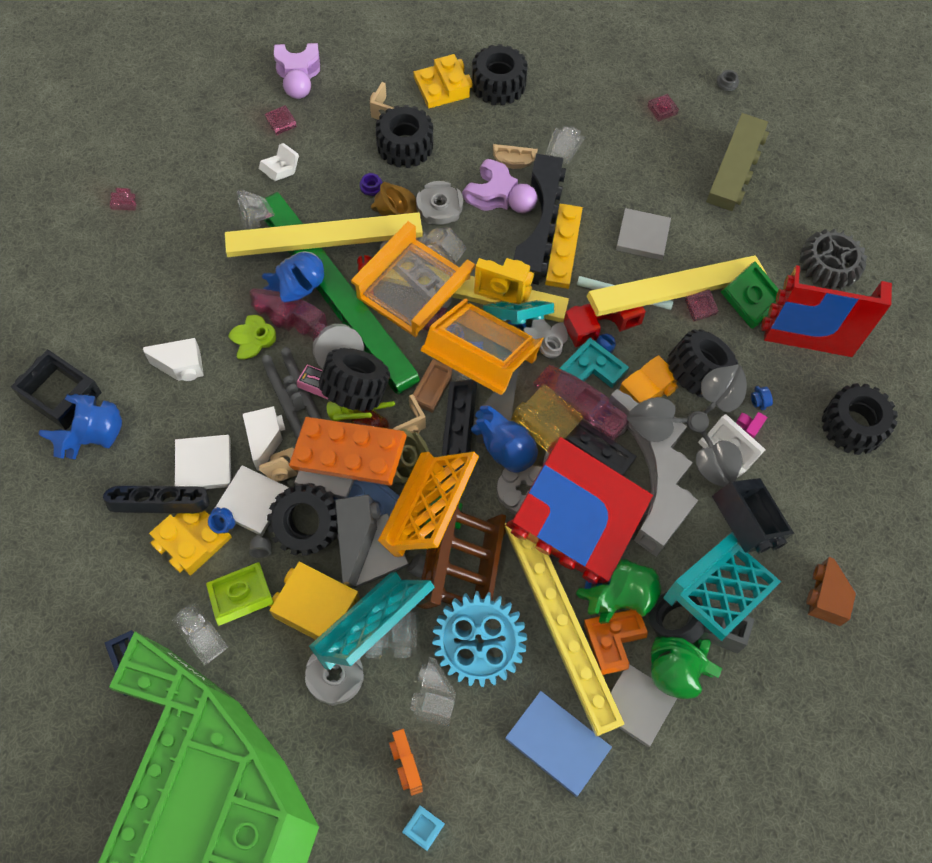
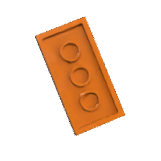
(348, 450)

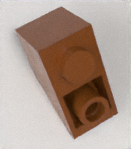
(832, 595)

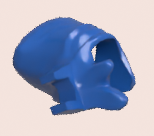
(296, 276)
(89, 425)
(505, 440)

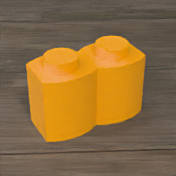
(650, 381)

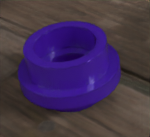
(370, 179)

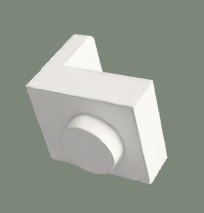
(281, 165)

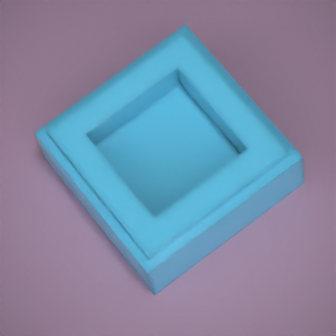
(423, 828)

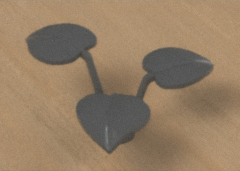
(723, 388)

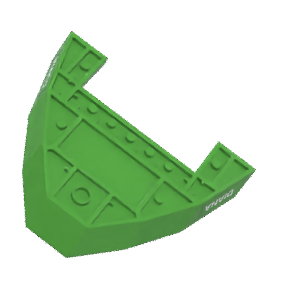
(208, 776)

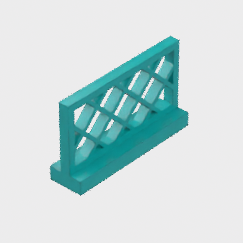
(703, 572)
(369, 620)

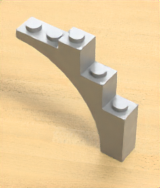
(666, 469)

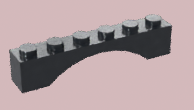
(545, 180)

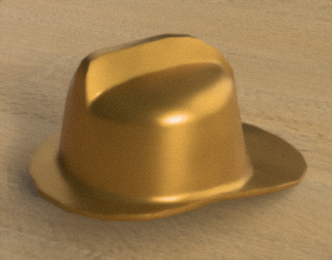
(394, 200)

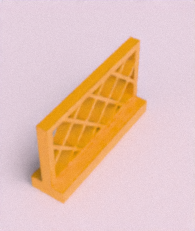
(419, 494)

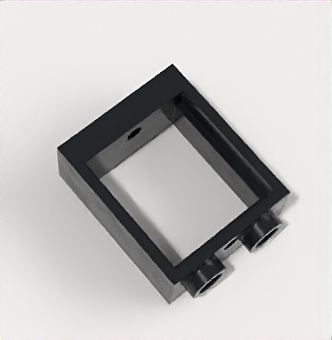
(43, 368)
(753, 515)

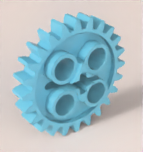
(482, 664)

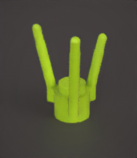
(339, 413)

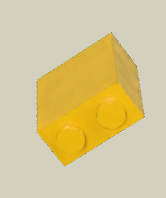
(311, 601)

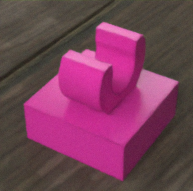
(749, 425)

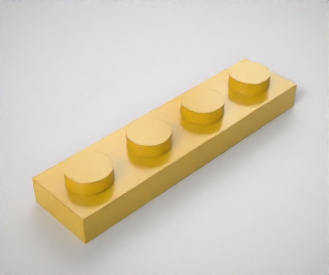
(564, 246)

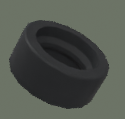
(690, 632)

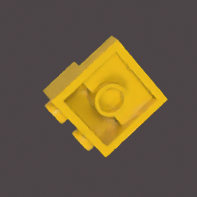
(443, 81)
(505, 282)
(187, 540)

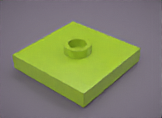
(239, 593)

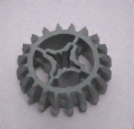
(829, 265)

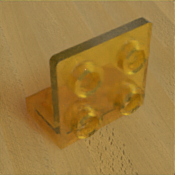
(547, 417)

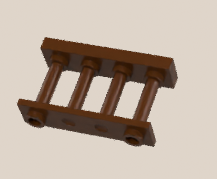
(438, 563)

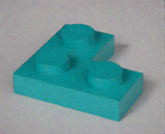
(520, 312)
(597, 360)

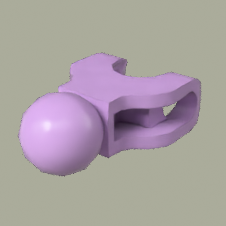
(297, 69)
(500, 190)

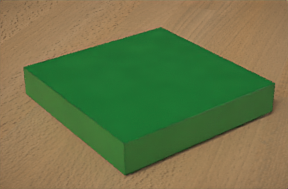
(751, 294)

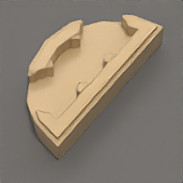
(514, 156)

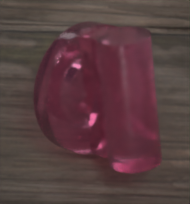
(122, 200)

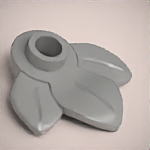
(553, 336)

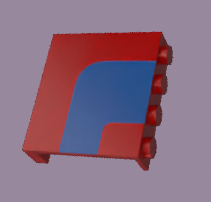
(824, 317)
(580, 512)

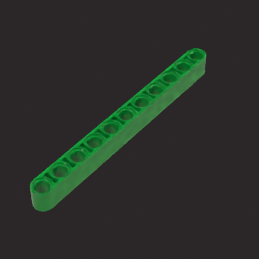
(349, 308)

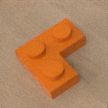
(608, 638)
(408, 772)

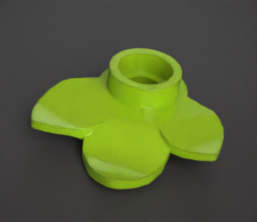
(250, 336)

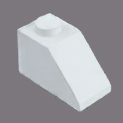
(177, 359)
(263, 433)

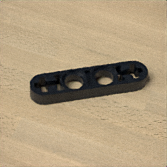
(188, 499)

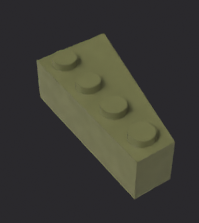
(737, 161)

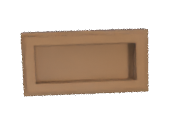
(433, 385)

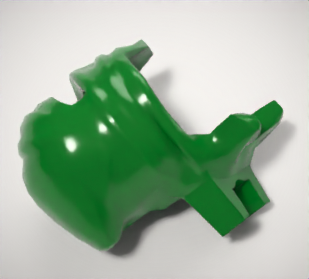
(630, 588)
(680, 670)

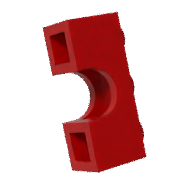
(583, 323)

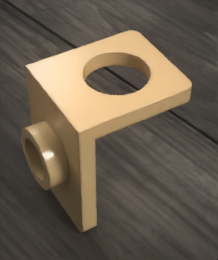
(376, 101)
(416, 424)
(278, 467)

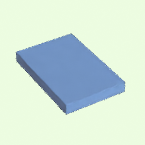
(558, 743)

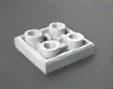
(203, 462)
(250, 499)

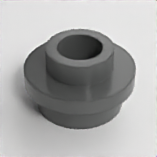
(728, 80)

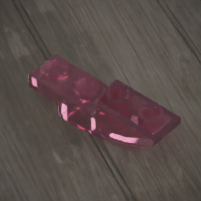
(295, 313)
(584, 399)

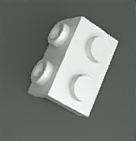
(728, 430)

